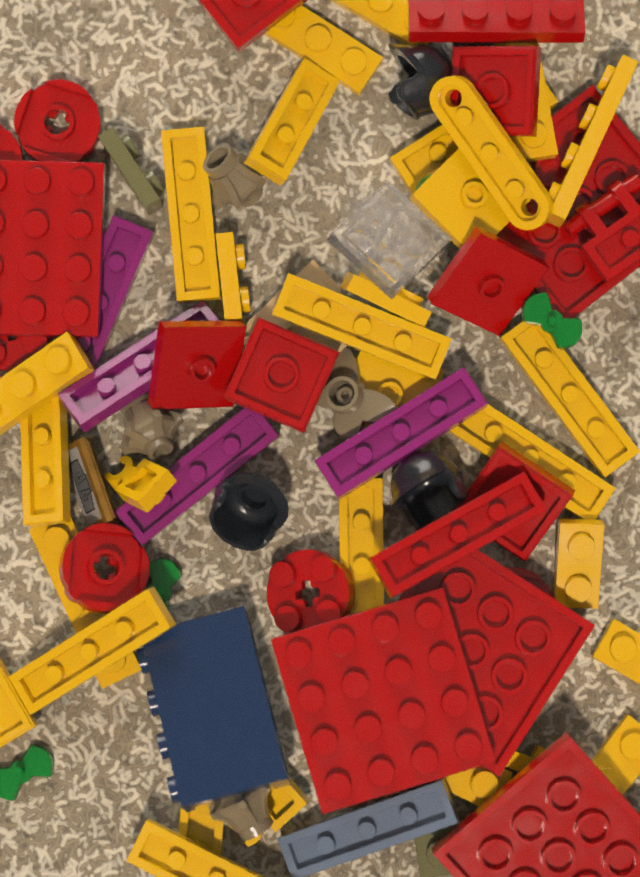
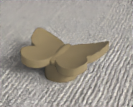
(350, 399)

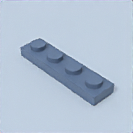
(368, 829)

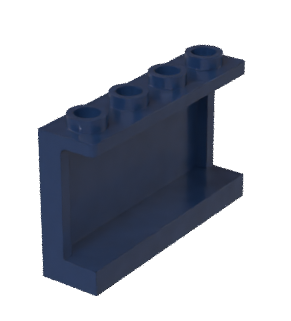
(213, 709)

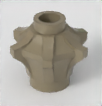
(232, 179)
(148, 429)
(244, 812)

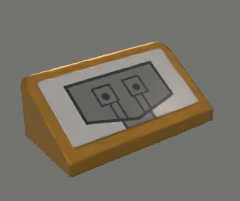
(90, 483)

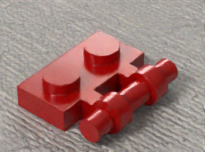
(618, 245)

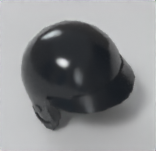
(424, 68)
(426, 487)
(248, 511)

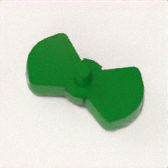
(539, 312)
(163, 577)
(35, 763)

